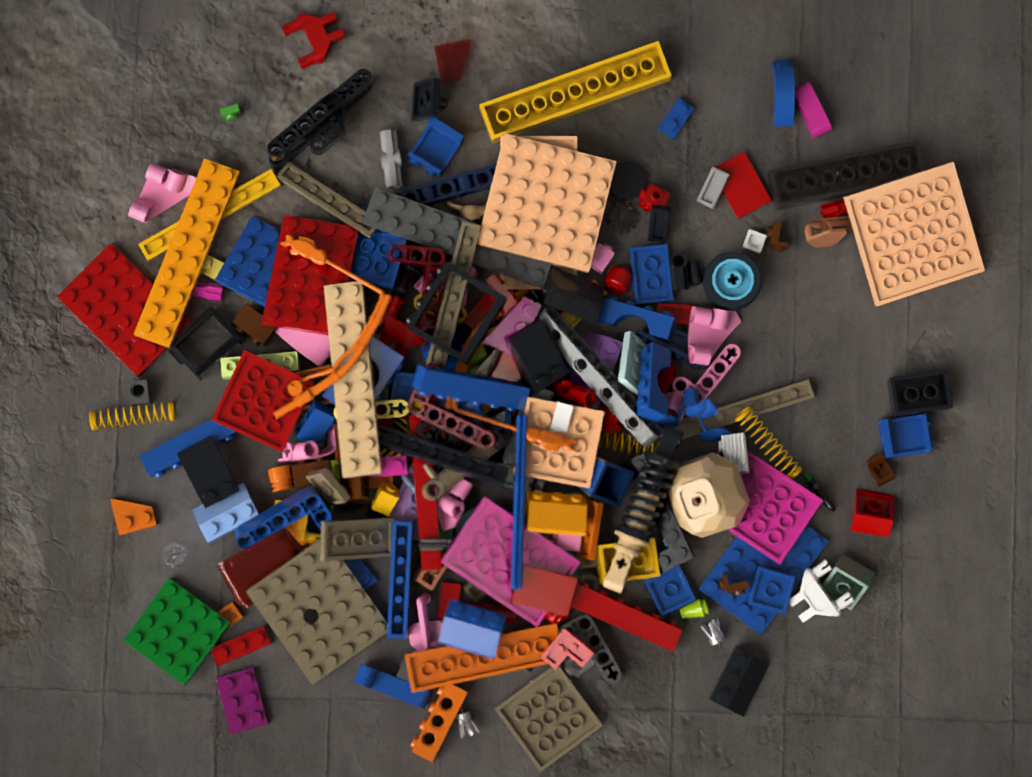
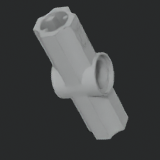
(391, 159)

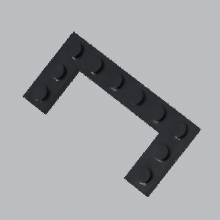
(678, 545)

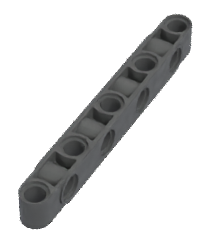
(598, 376)

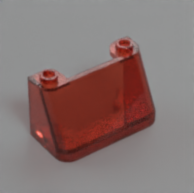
(255, 563)

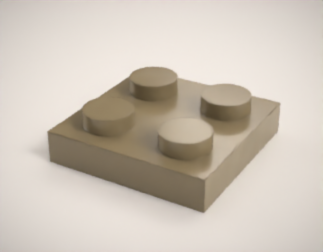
(328, 486)

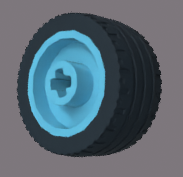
(736, 267)

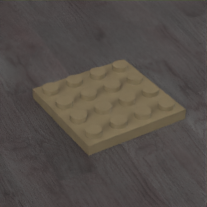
(548, 717)

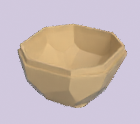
(721, 493)

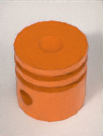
(281, 478)

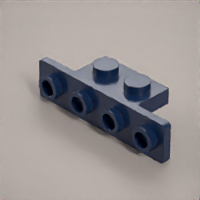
(677, 345)

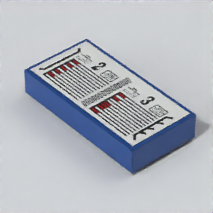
(504, 417)

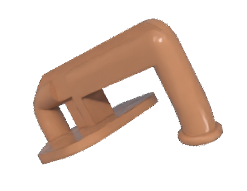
(831, 231)

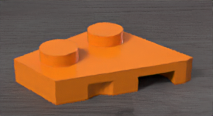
(132, 516)

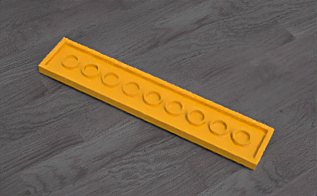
(187, 253)

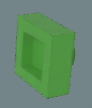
(230, 112)

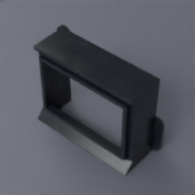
(235, 338)

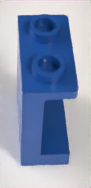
(435, 147)
(905, 436)

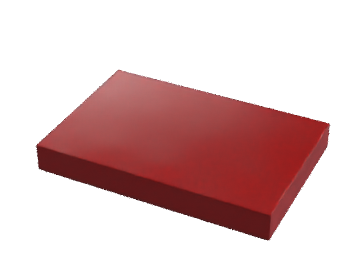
(743, 189)
(545, 591)

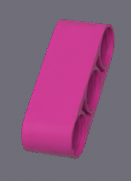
(811, 110)

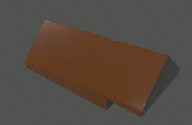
(356, 487)

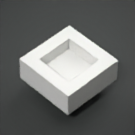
(754, 241)

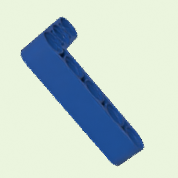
(288, 516)

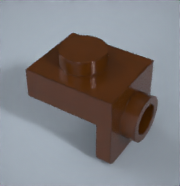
(773, 233)
(880, 469)
(737, 588)

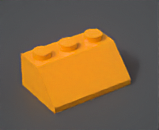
(556, 513)

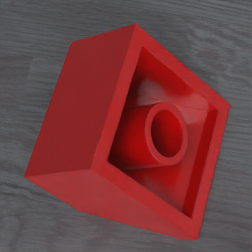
(872, 513)

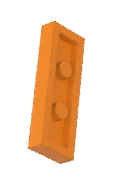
(589, 542)

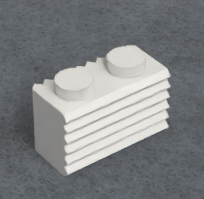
(735, 450)

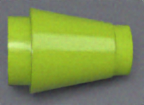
(695, 609)

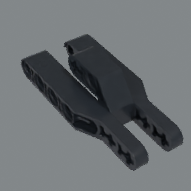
(331, 112)

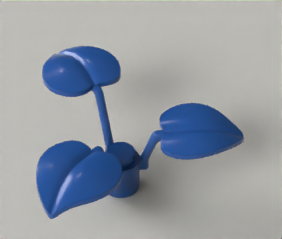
(695, 409)

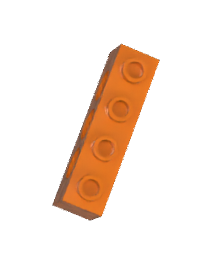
(429, 751)

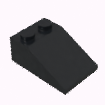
(536, 356)
(208, 472)

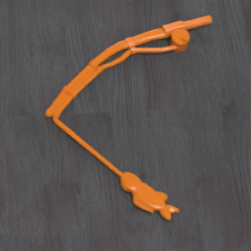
(307, 248)
(546, 439)

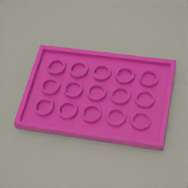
(776, 510)
(485, 556)

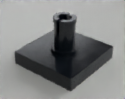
(427, 100)

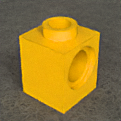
(385, 499)

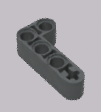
(601, 647)

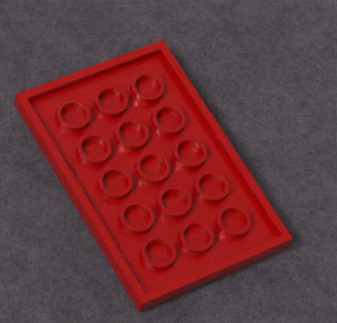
(297, 283)
(110, 302)

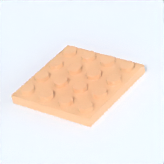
(564, 465)

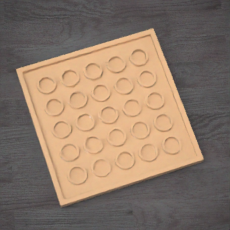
(546, 203)
(914, 233)

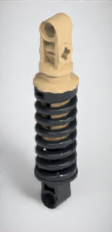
(634, 530)

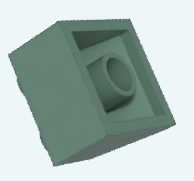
(847, 576)

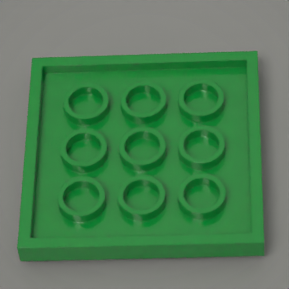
(177, 632)

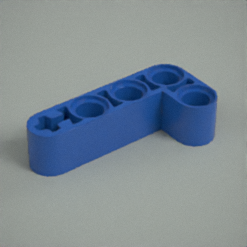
(390, 686)

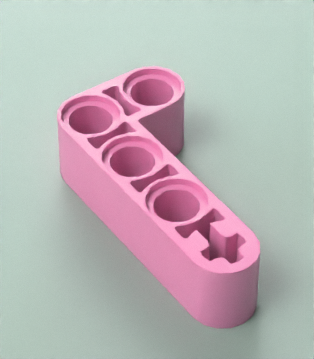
(710, 373)

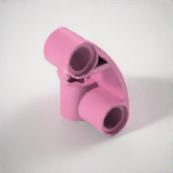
(161, 191)
(708, 331)
(311, 345)
(309, 449)
(451, 504)

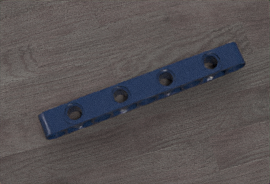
(461, 186)

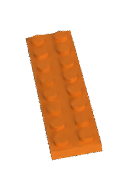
(450, 665)

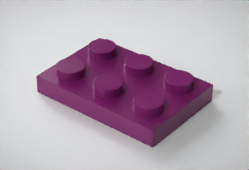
(242, 700)

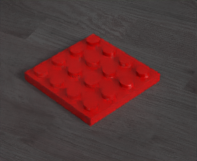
(252, 397)

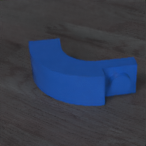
(783, 92)

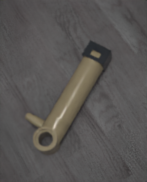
(447, 479)

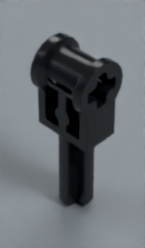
(410, 273)
(435, 544)

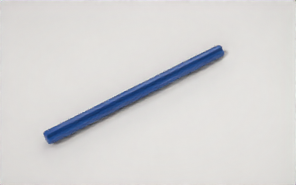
(519, 502)

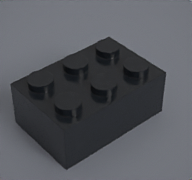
(919, 393)

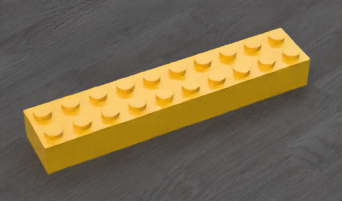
(575, 92)

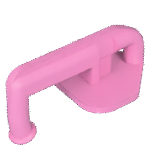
(425, 632)

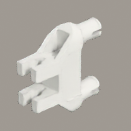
(817, 597)

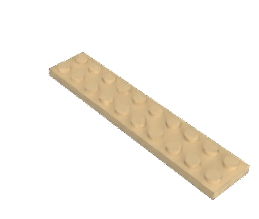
(354, 390)

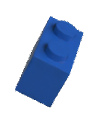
(315, 423)

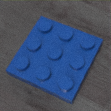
(372, 261)

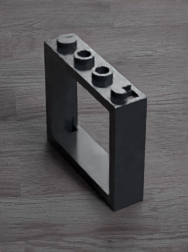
(483, 329)

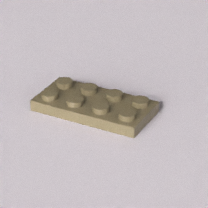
(356, 538)

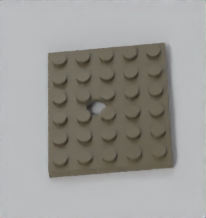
(346, 613)

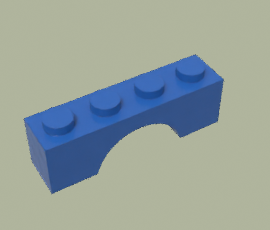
(659, 324)
(651, 402)

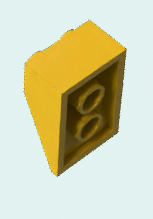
(642, 567)

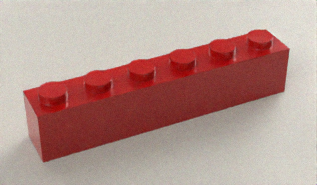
(624, 617)

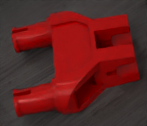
(317, 36)
(396, 329)

